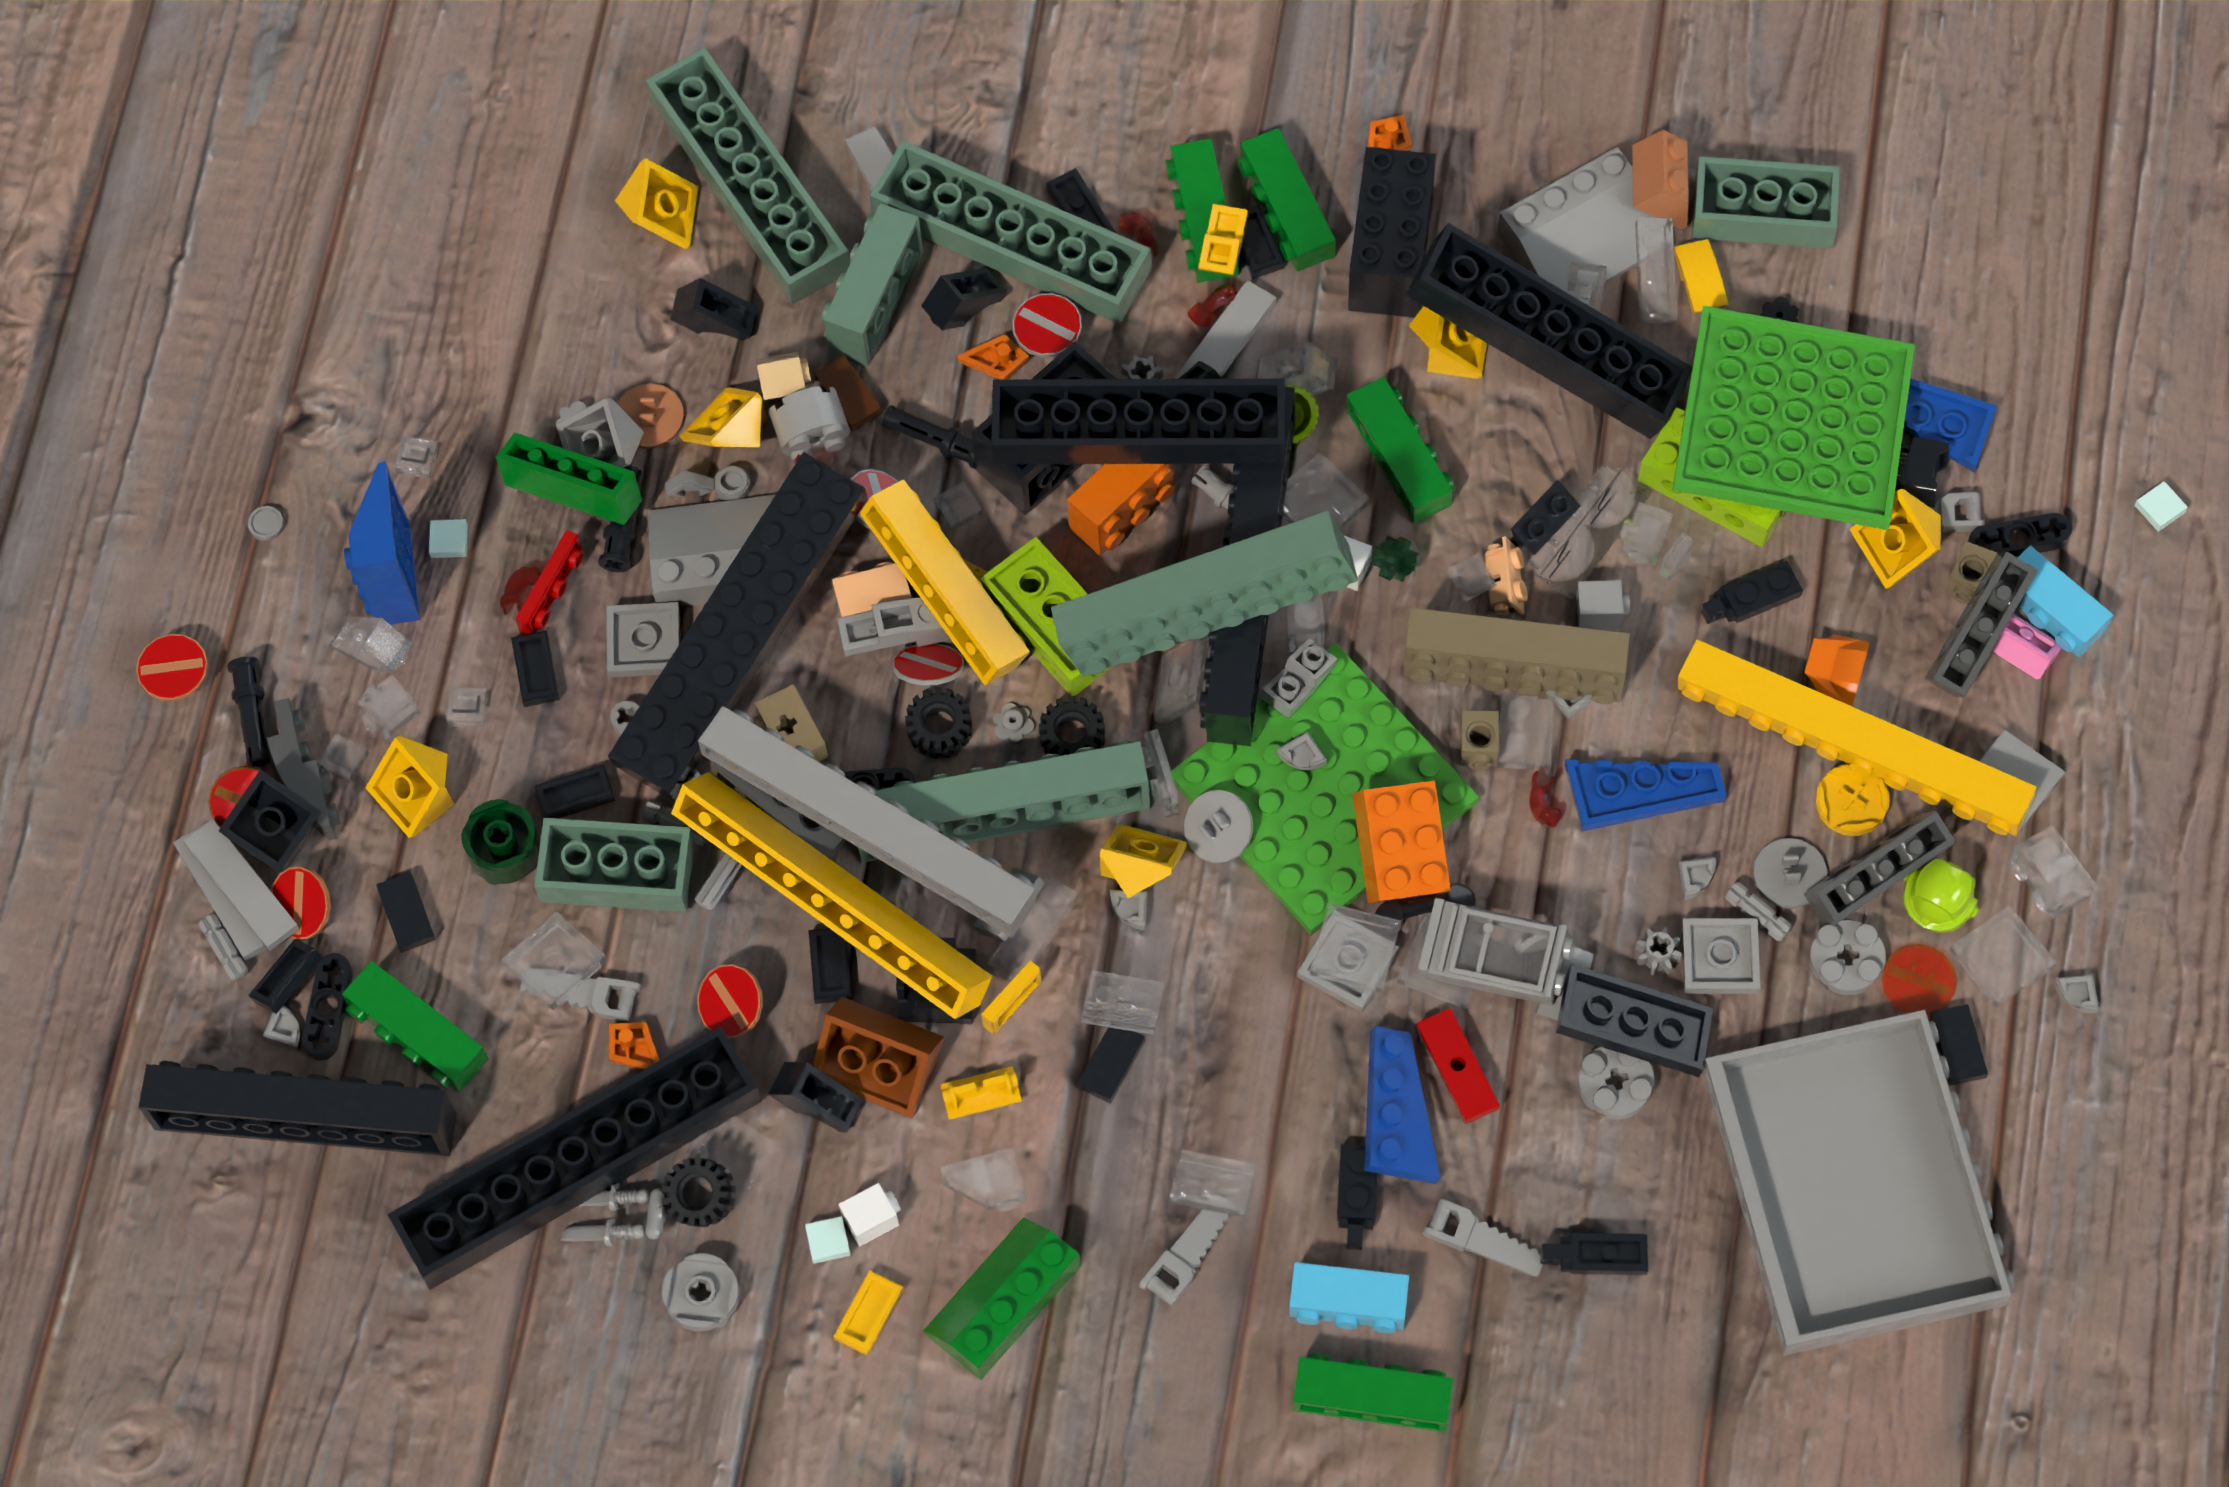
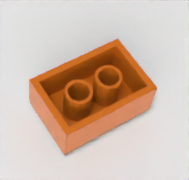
(1117, 500)
(1401, 841)

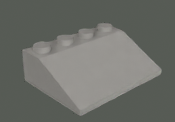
(1577, 220)
(697, 545)

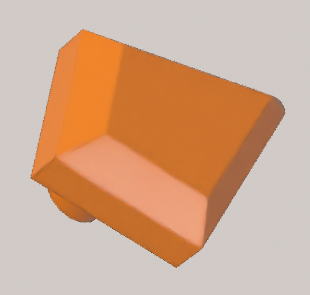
(1390, 134)
(995, 358)
(632, 1045)

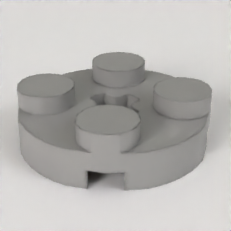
(1853, 936)
(1605, 1098)
(713, 1310)

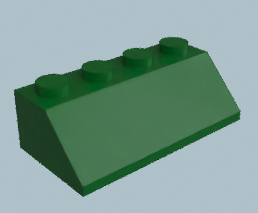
(1003, 1296)

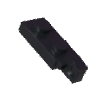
(1753, 595)
(1355, 1195)
(1598, 1254)

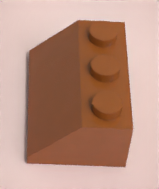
(877, 1055)

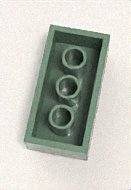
(1766, 202)
(872, 284)
(614, 864)

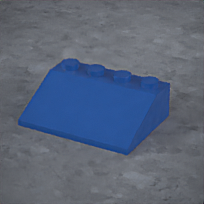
(383, 553)

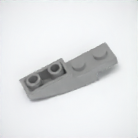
(889, 626)

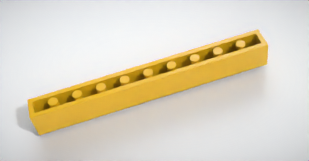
(1856, 738)
(832, 895)

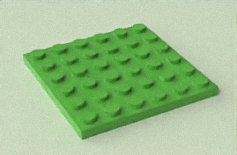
(1794, 417)
(1306, 819)

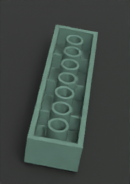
(748, 175)
(1015, 232)
(1205, 594)
(1028, 794)

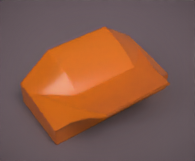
(1837, 666)

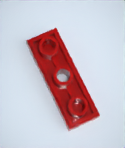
(550, 584)
(1450, 1047)

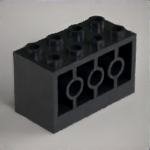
(1390, 230)
(1030, 483)

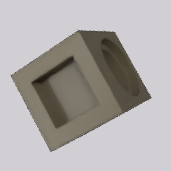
(1971, 559)
(1484, 725)

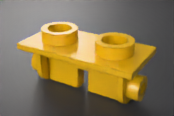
(981, 1092)

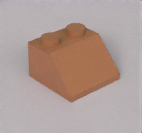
(1661, 177)

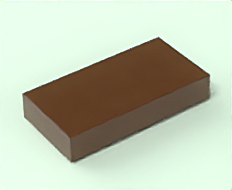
(854, 396)

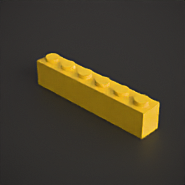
(944, 582)

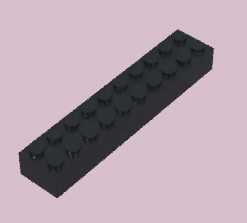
(738, 624)
(1238, 651)
(574, 1158)

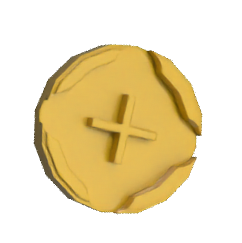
(1851, 801)

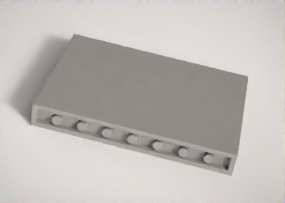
(1857, 1182)

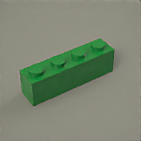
(1198, 188)
(1286, 199)
(1399, 449)
(569, 478)
(414, 1027)
(1372, 1393)

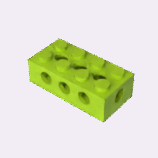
(1658, 473)
(1029, 613)

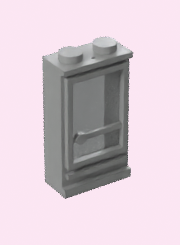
(1495, 952)

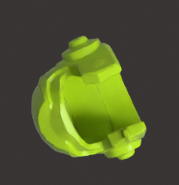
(1940, 896)

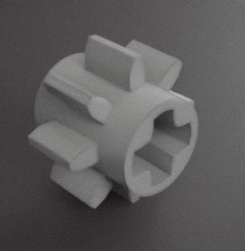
(1141, 368)
(1656, 960)

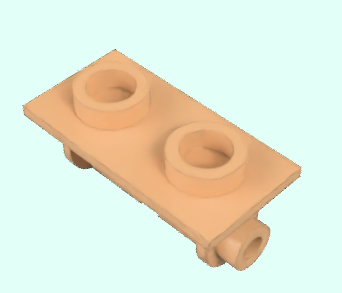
(1506, 564)

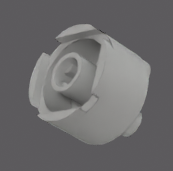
(810, 422)

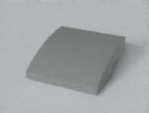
(2026, 764)

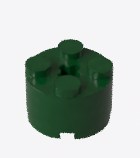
(505, 861)

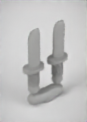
(655, 1217)

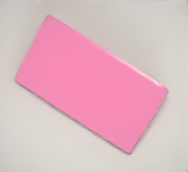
(2026, 647)

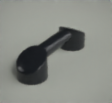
(1459, 894)

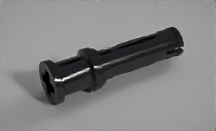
(950, 441)
(618, 540)
(248, 696)

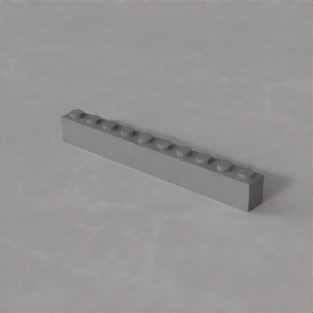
(868, 821)

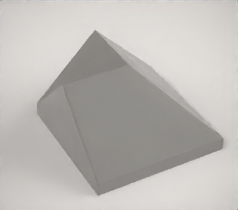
(602, 433)

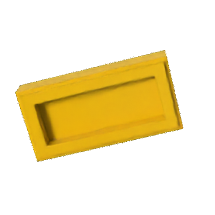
(1011, 997)
(868, 1313)

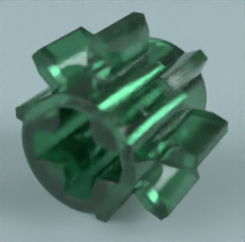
(1395, 558)

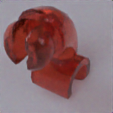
(1139, 224)
(1202, 314)
(518, 580)
(1539, 807)

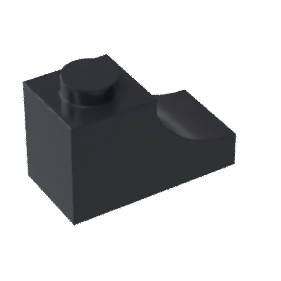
(961, 296)
(709, 308)
(815, 1095)

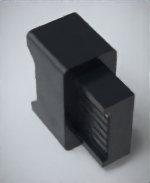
(1919, 468)

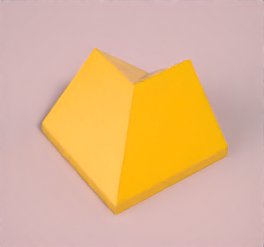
(660, 202)
(1450, 347)
(729, 421)
(1908, 542)
(411, 785)
(1139, 857)

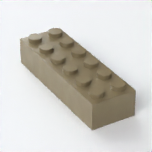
(1515, 655)

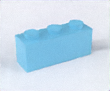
(2062, 606)
(1348, 1297)

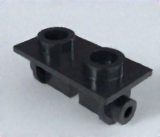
(1544, 518)

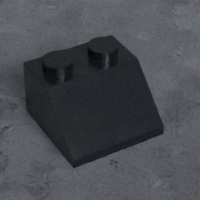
(271, 822)

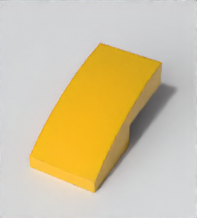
(1223, 239)
(1701, 275)

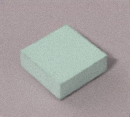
(2161, 506)
(448, 538)
(827, 1240)

